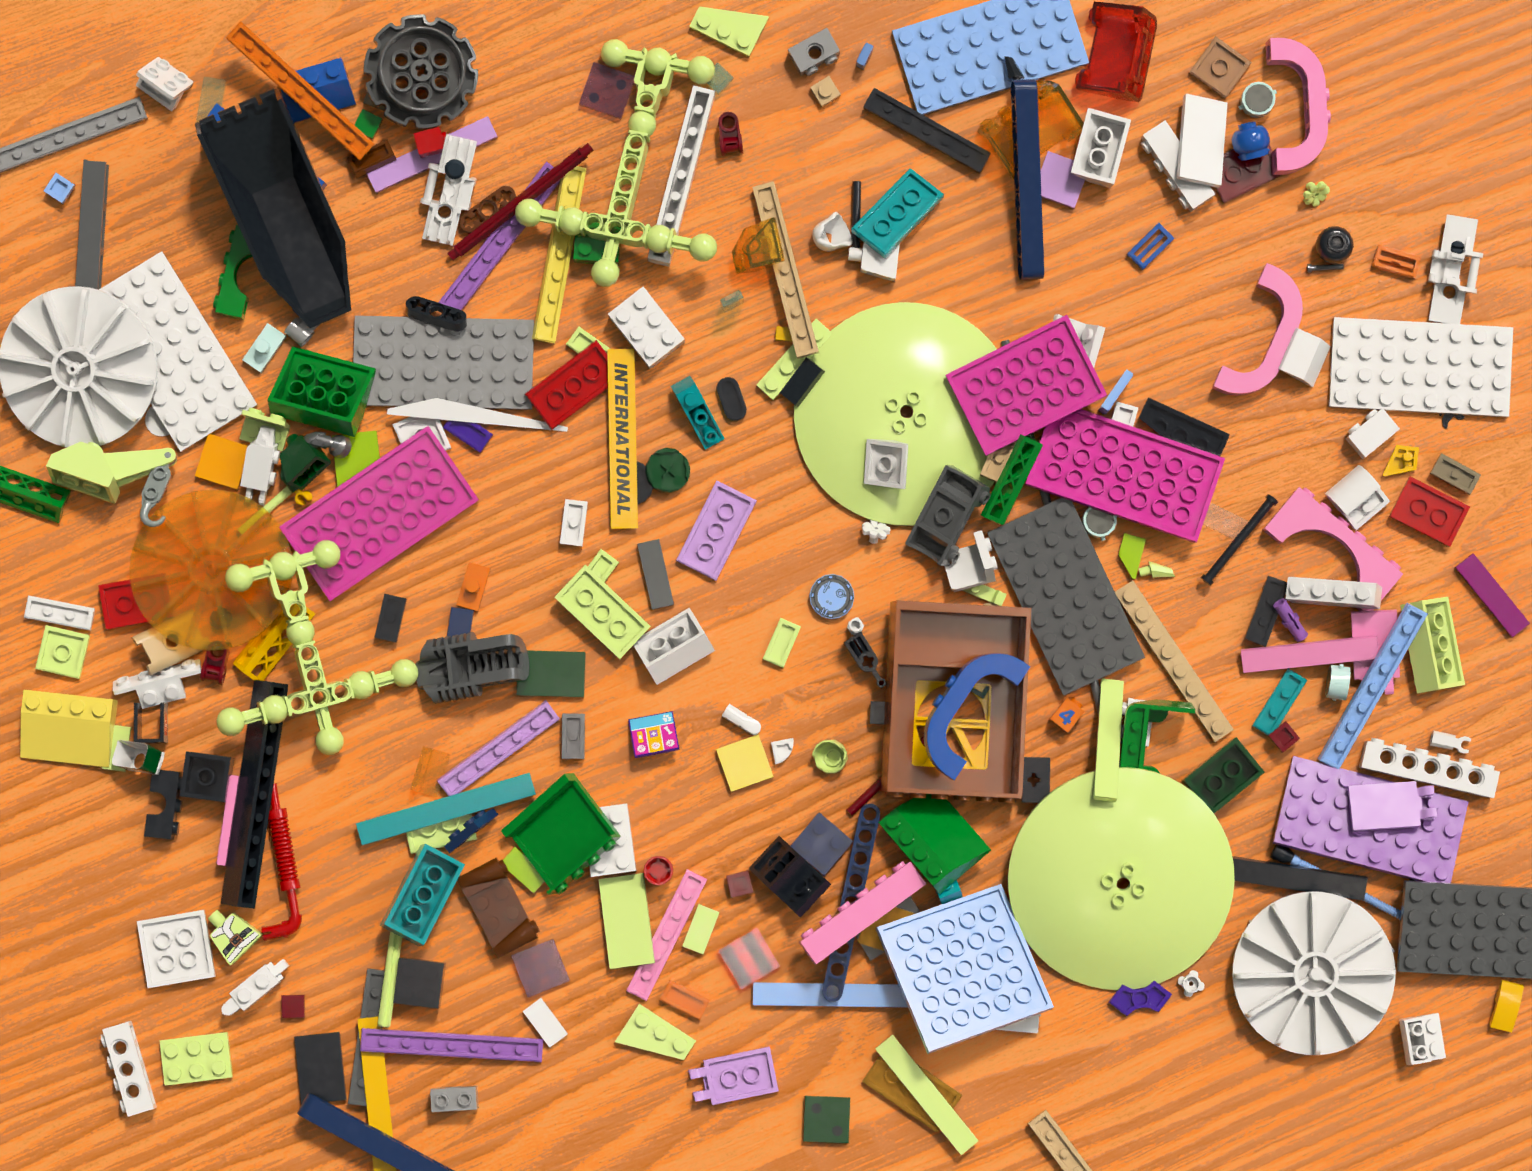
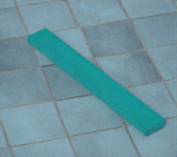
(445, 809)

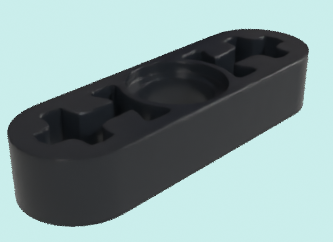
(450, 319)

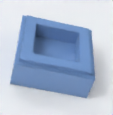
(864, 55)

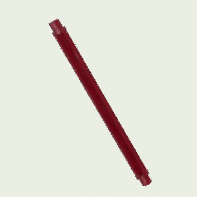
(531, 192)

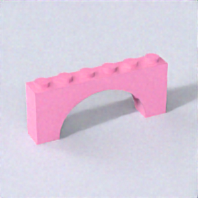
(1306, 514)

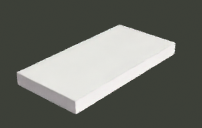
(1202, 140)

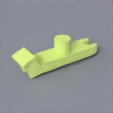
(987, 593)

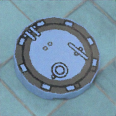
(831, 596)

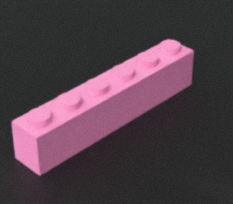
(862, 912)

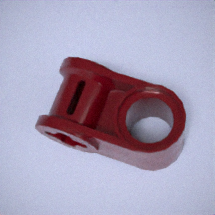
(730, 136)
(215, 665)

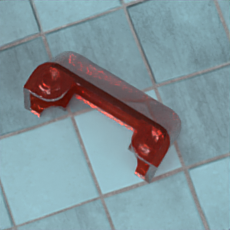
(1119, 51)

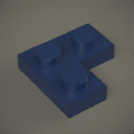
(471, 827)

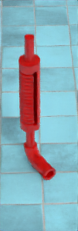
(286, 869)

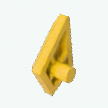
(1402, 460)

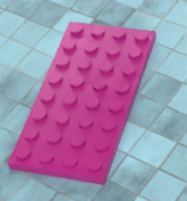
(1127, 473)
(382, 511)

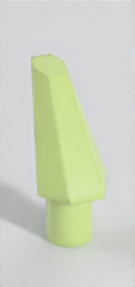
(1156, 570)

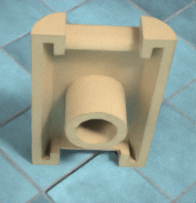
(159, 653)

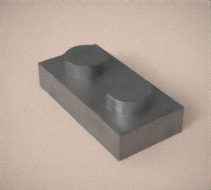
(573, 736)

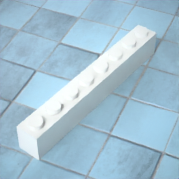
(684, 166)

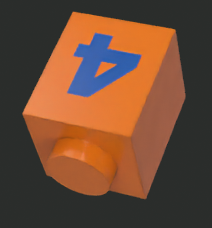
(1067, 714)

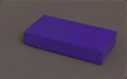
(470, 433)

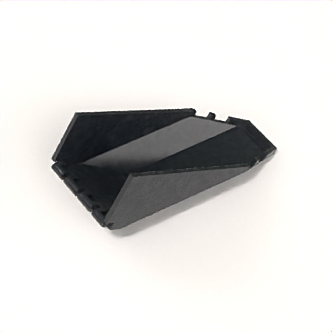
(279, 205)

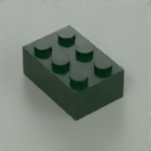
(1223, 775)

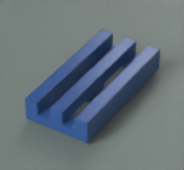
(1137, 260)

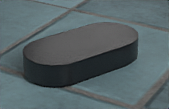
(731, 399)

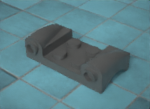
(947, 514)

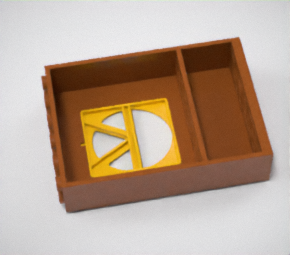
(924, 650)

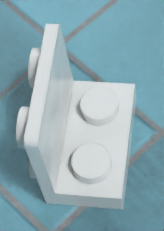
(1089, 335)

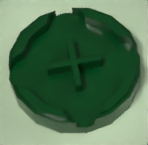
(667, 470)

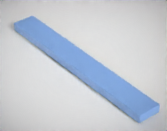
(1372, 686)
(811, 995)

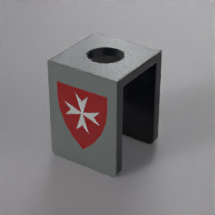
(163, 724)

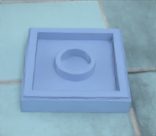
(1116, 391)

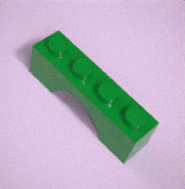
(231, 300)

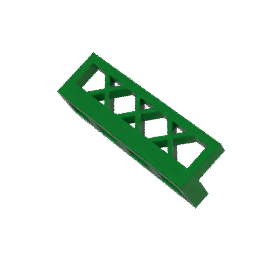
(1012, 479)
(33, 502)

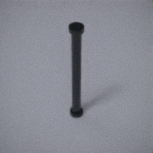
(1240, 538)

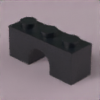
(165, 824)

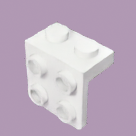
(973, 565)

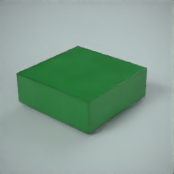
(368, 123)

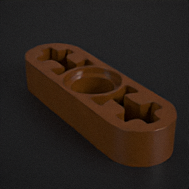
(488, 200)

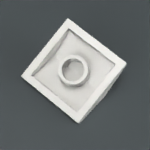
(1304, 357)
(886, 463)

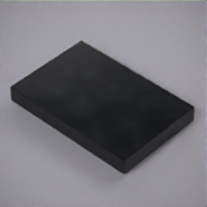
(320, 1066)

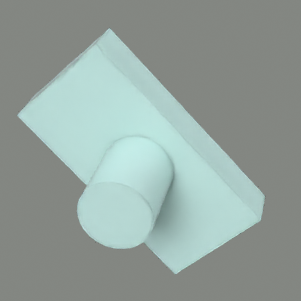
(264, 348)

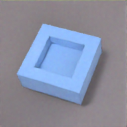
(59, 188)

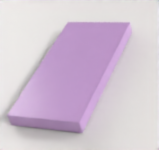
(716, 530)

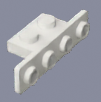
(159, 687)

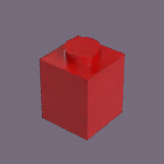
(430, 141)

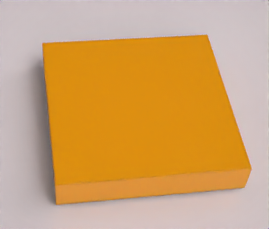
(222, 461)

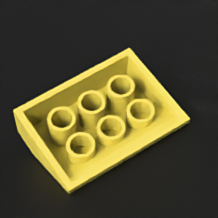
(67, 728)

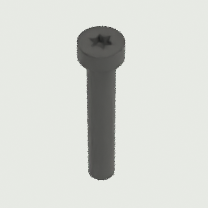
(1310, 268)

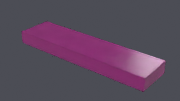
(1492, 595)

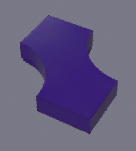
(1129, 999)

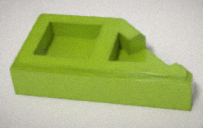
(1131, 553)

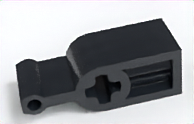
(858, 656)

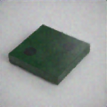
(826, 1119)

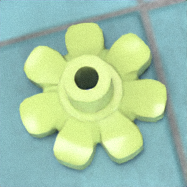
(1315, 193)

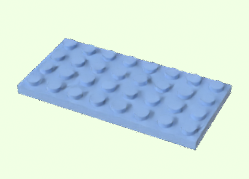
(964, 51)

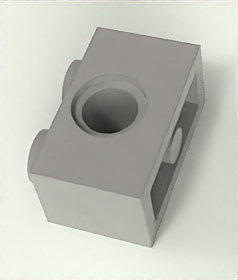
(824, 43)
(454, 1098)

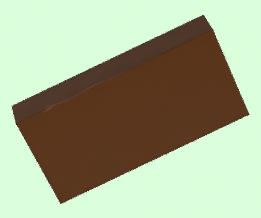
(376, 157)

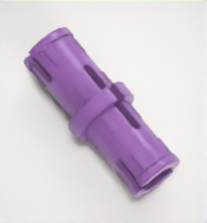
(1290, 620)

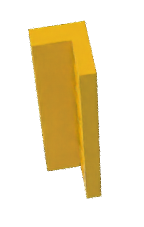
(256, 650)

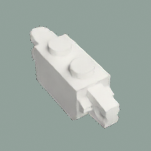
(259, 464)
(254, 987)

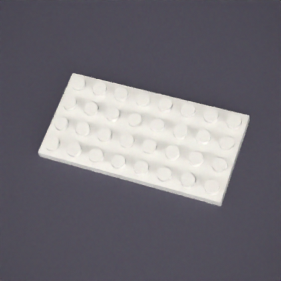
(1421, 367)
(196, 379)

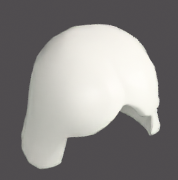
(837, 228)

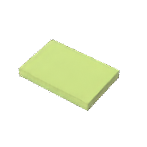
(437, 834)

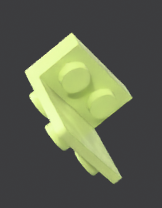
(255, 419)

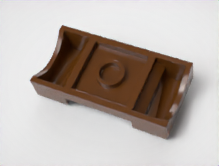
(498, 907)

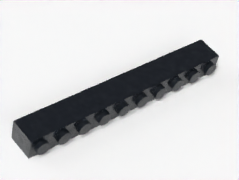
(252, 804)

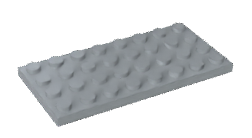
(417, 361)

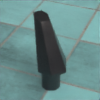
(1012, 69)

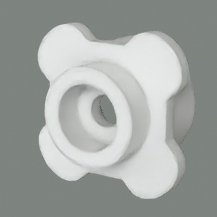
(1197, 984)

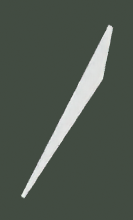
(454, 411)

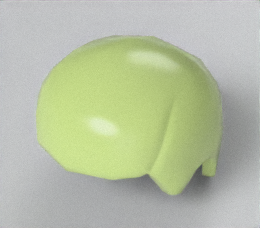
(830, 756)

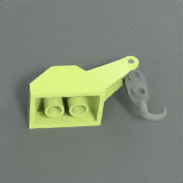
(100, 474)

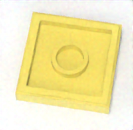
(744, 763)

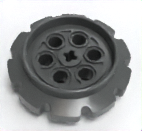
(439, 40)

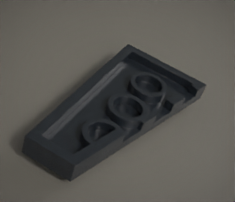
(1183, 428)

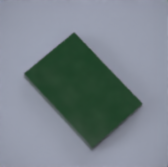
(554, 674)

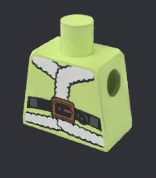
(233, 935)

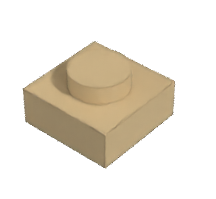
(825, 91)

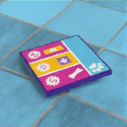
(653, 734)

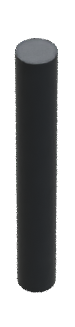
(856, 210)

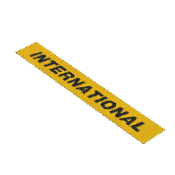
(622, 438)

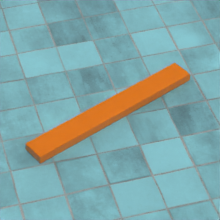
(300, 90)

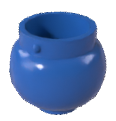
(1251, 141)

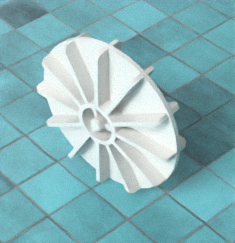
(78, 366)
(1313, 973)

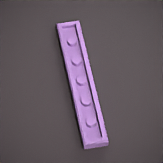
(411, 163)
(498, 749)

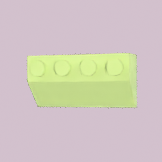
(1435, 648)

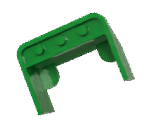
(1136, 726)

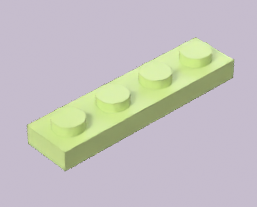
(786, 366)

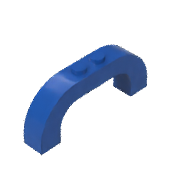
(948, 704)

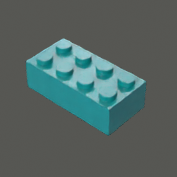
(422, 895)

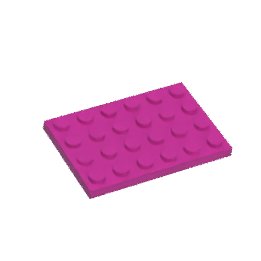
(1026, 385)

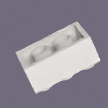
(1100, 147)
(673, 646)

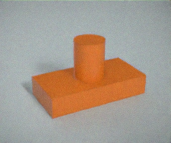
(473, 586)

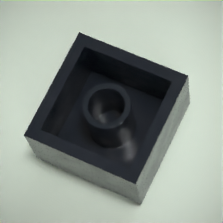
(206, 776)
(419, 982)

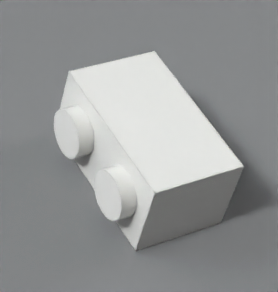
(1372, 433)

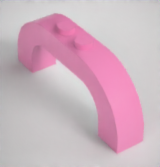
(1315, 96)
(1286, 291)

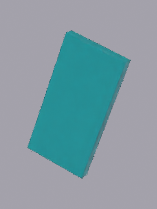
(897, 213)

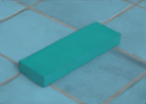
(1279, 702)

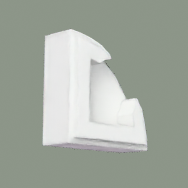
(782, 749)

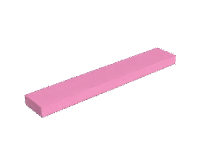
(1309, 654)
(668, 933)

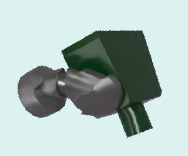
(305, 460)

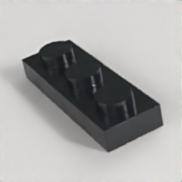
(1265, 614)

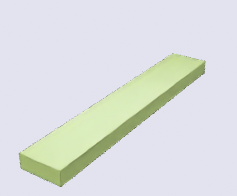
(1108, 740)
(926, 1094)

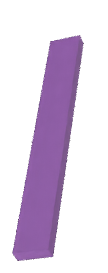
(490, 254)
(451, 1044)

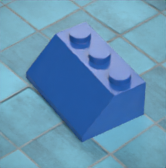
(330, 81)

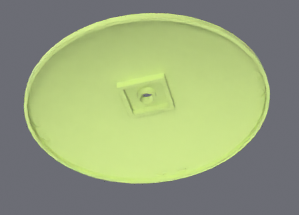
(872, 370)
(1078, 849)

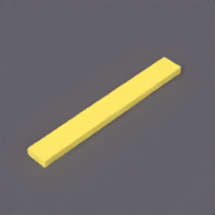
(557, 261)

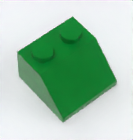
(591, 250)

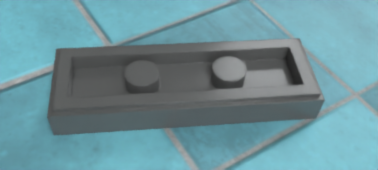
(655, 574)

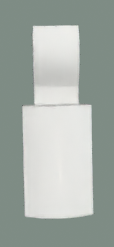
(1448, 741)

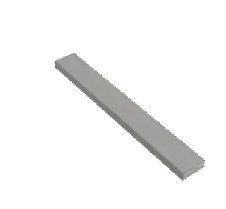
(72, 134)

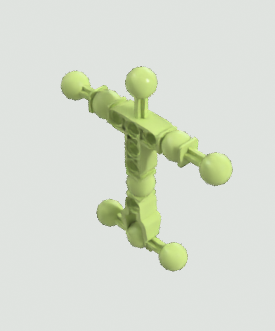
(301, 634)

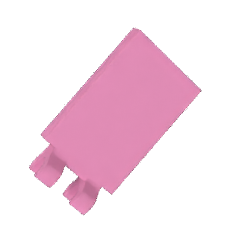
(1368, 624)

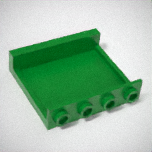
(562, 833)

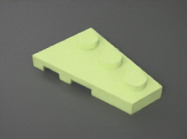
(730, 28)
(654, 1034)

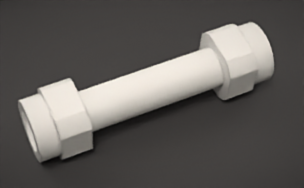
(855, 626)

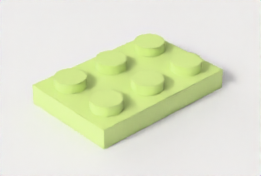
(196, 1058)

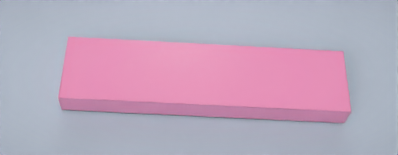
(228, 820)

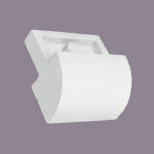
(1357, 497)
(1422, 1038)

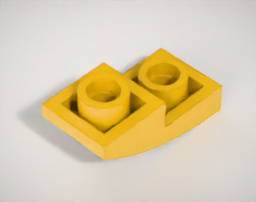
(1507, 1006)

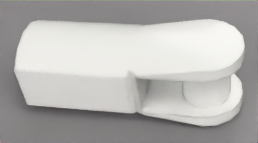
(741, 720)

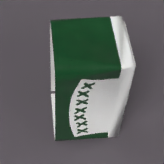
(125, 756)

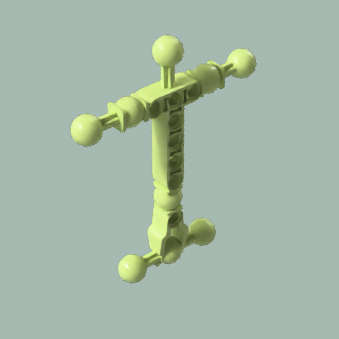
(641, 127)

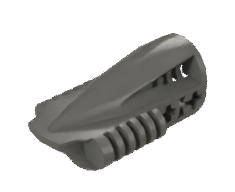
(463, 665)

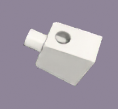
(875, 264)

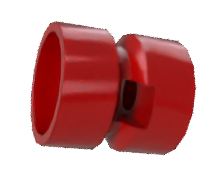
(658, 870)

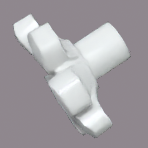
(875, 531)

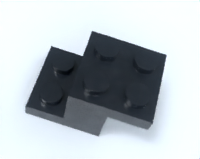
(789, 876)

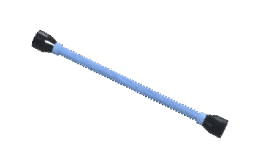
(1285, 855)

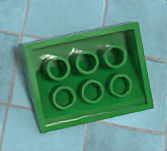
(322, 391)
(935, 839)

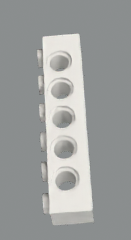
(1484, 787)

